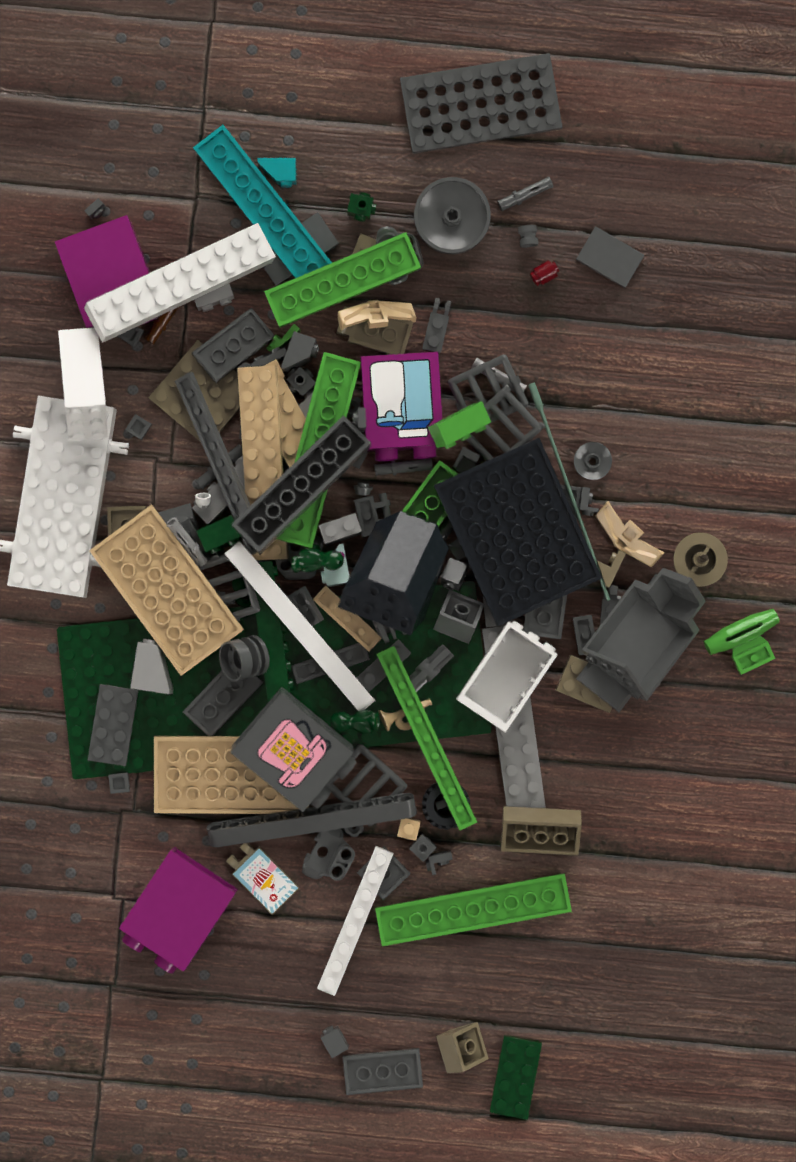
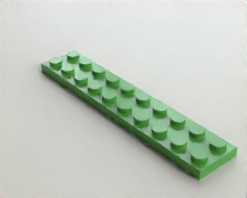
(327, 405)
(473, 909)

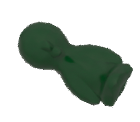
(314, 559)
(362, 722)

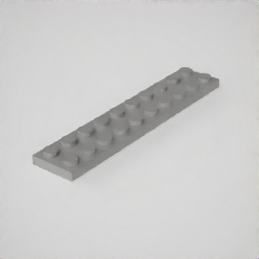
(518, 751)

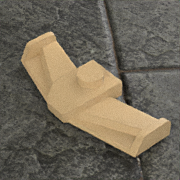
(375, 313)
(627, 536)

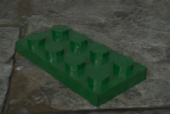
(515, 1077)

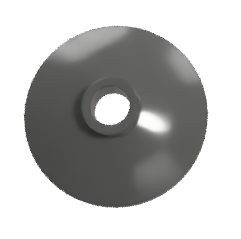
(599, 453)

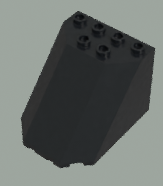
(396, 572)

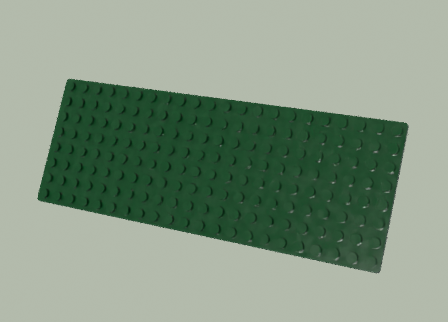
(107, 654)

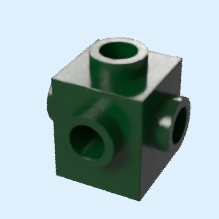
(356, 202)

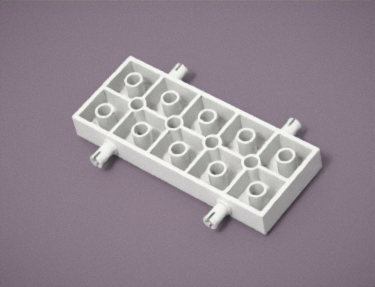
(59, 503)

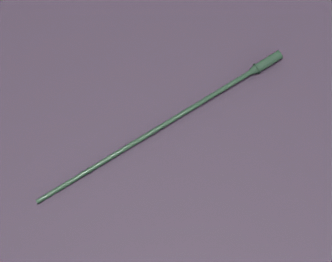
(539, 405)

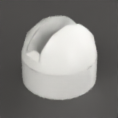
(203, 499)

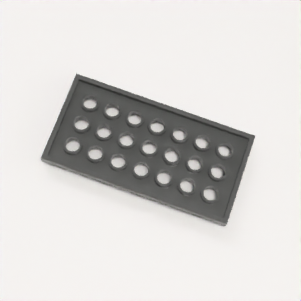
(484, 73)

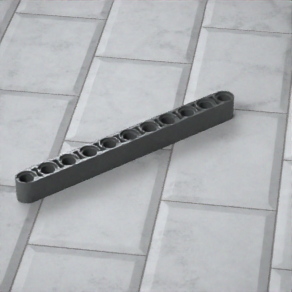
(312, 820)

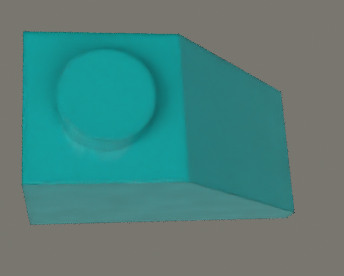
(280, 170)

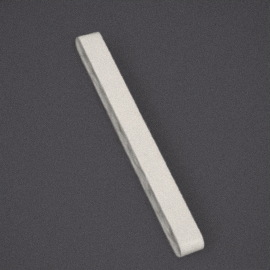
(299, 626)

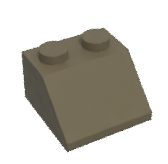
(462, 1048)

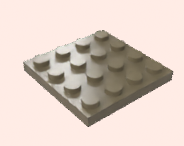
(220, 397)

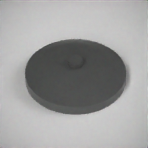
(452, 215)

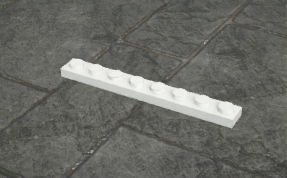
(355, 920)

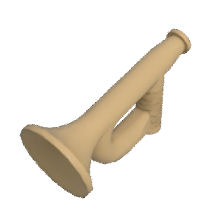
(388, 718)

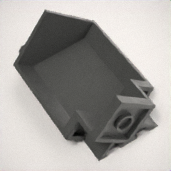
(642, 638)

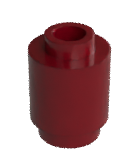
(544, 273)

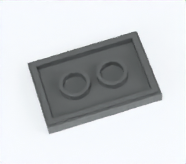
(610, 257)

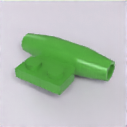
(745, 640)

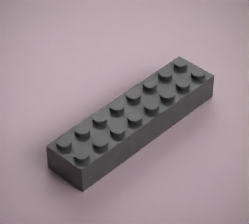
(301, 485)

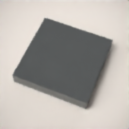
(393, 877)

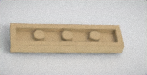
(350, 622)

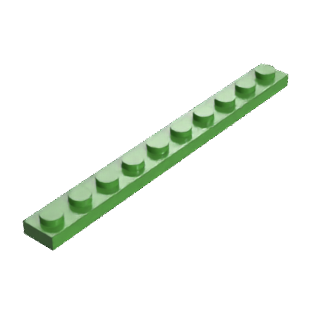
(427, 738)

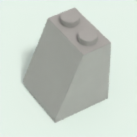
(150, 669)

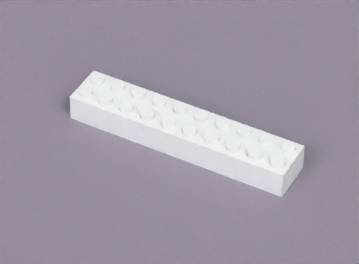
(179, 282)

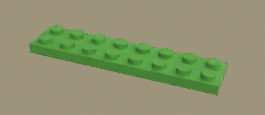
(342, 279)

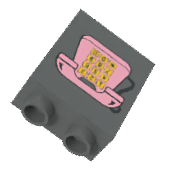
(294, 751)

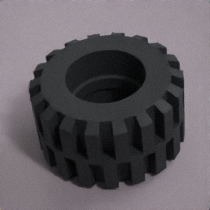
(430, 812)

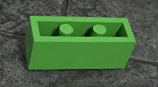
(459, 425)

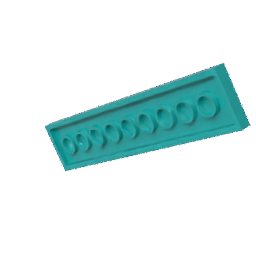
(260, 202)

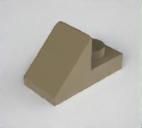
(609, 572)

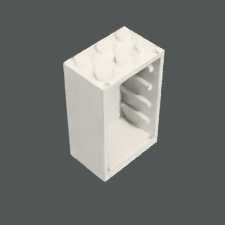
(83, 384)
(507, 675)

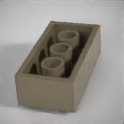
(541, 830)

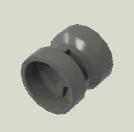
(528, 235)

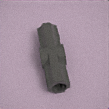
(430, 667)

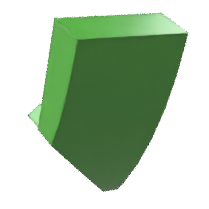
(278, 342)

